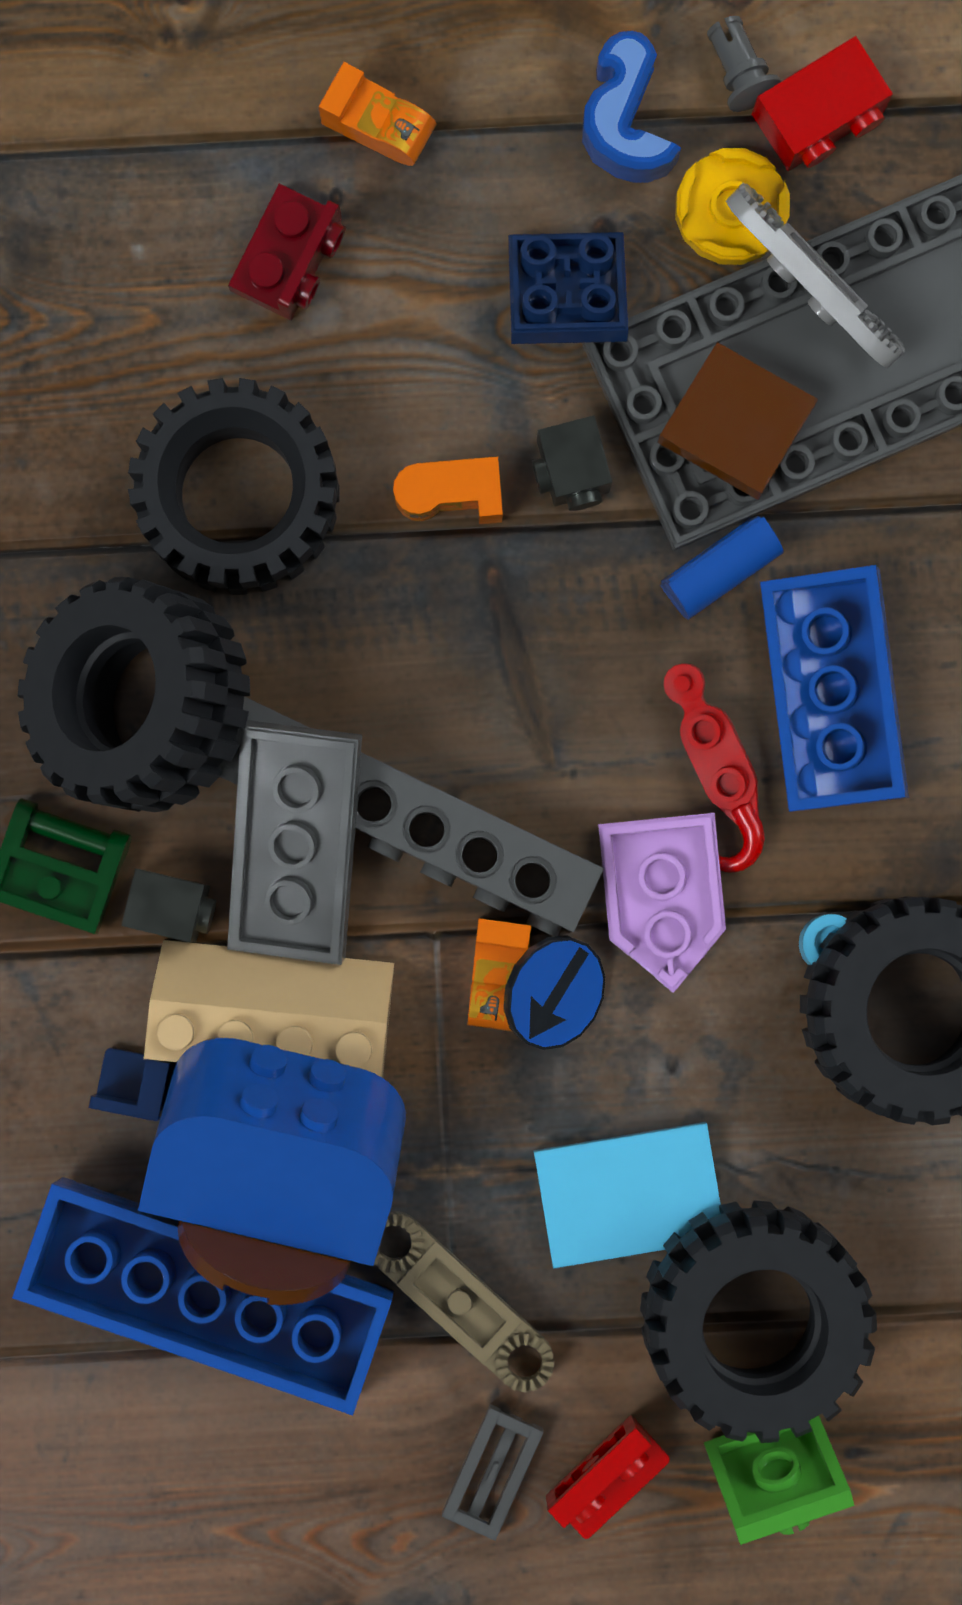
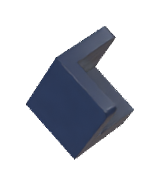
(132, 1085)

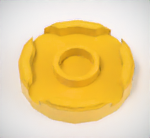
(702, 207)

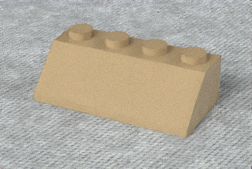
(269, 1001)

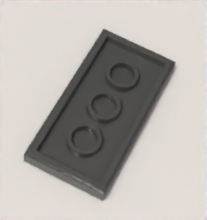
(294, 841)

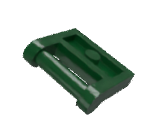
(52, 885)

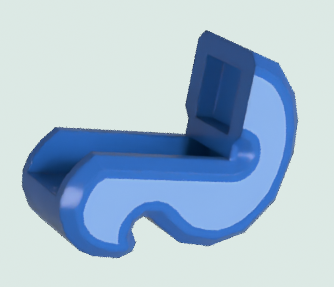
(608, 115)

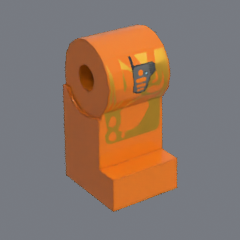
(375, 116)
(450, 486)
(496, 953)

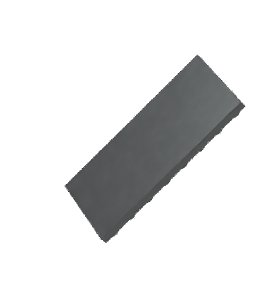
(908, 274)

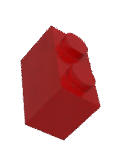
(822, 105)

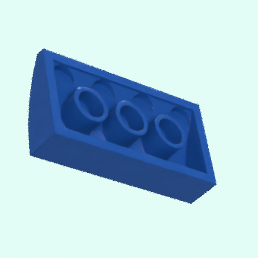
(834, 689)

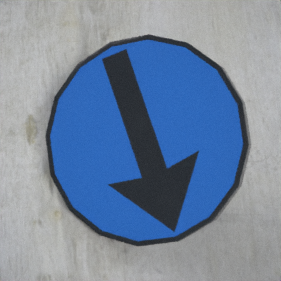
(554, 992)

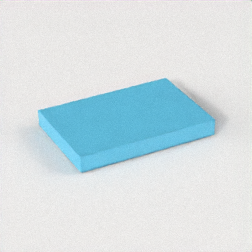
(625, 1192)

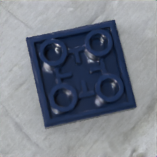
(567, 288)

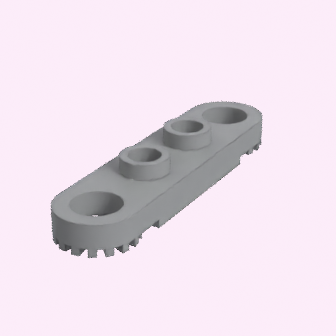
(795, 259)

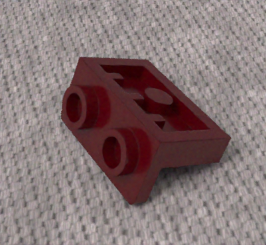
(287, 251)

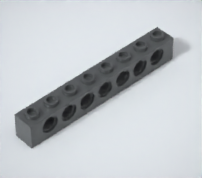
(569, 875)

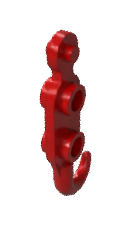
(718, 761)

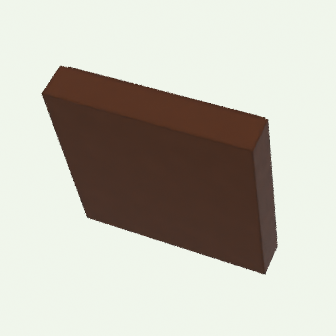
(737, 421)

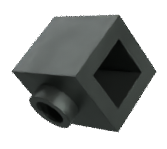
(572, 464)

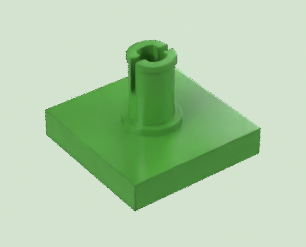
(778, 1482)

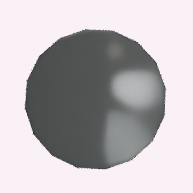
(743, 69)

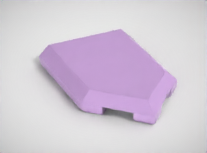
(663, 892)

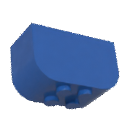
(277, 1148)

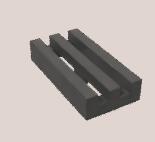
(512, 1425)

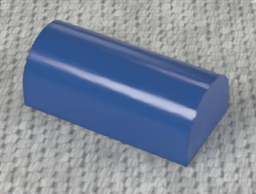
(722, 566)

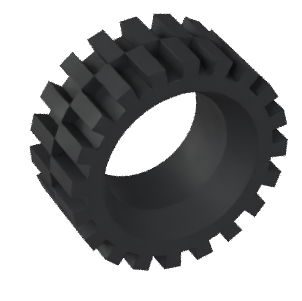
(221, 416)

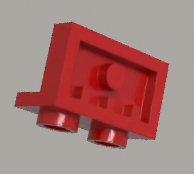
(607, 1478)

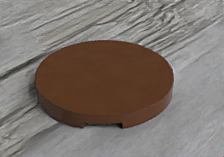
(259, 1266)

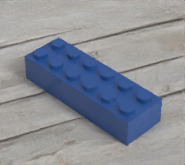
(130, 1277)

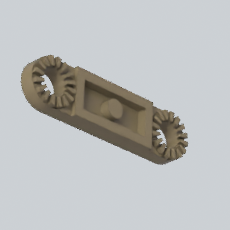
(464, 1305)

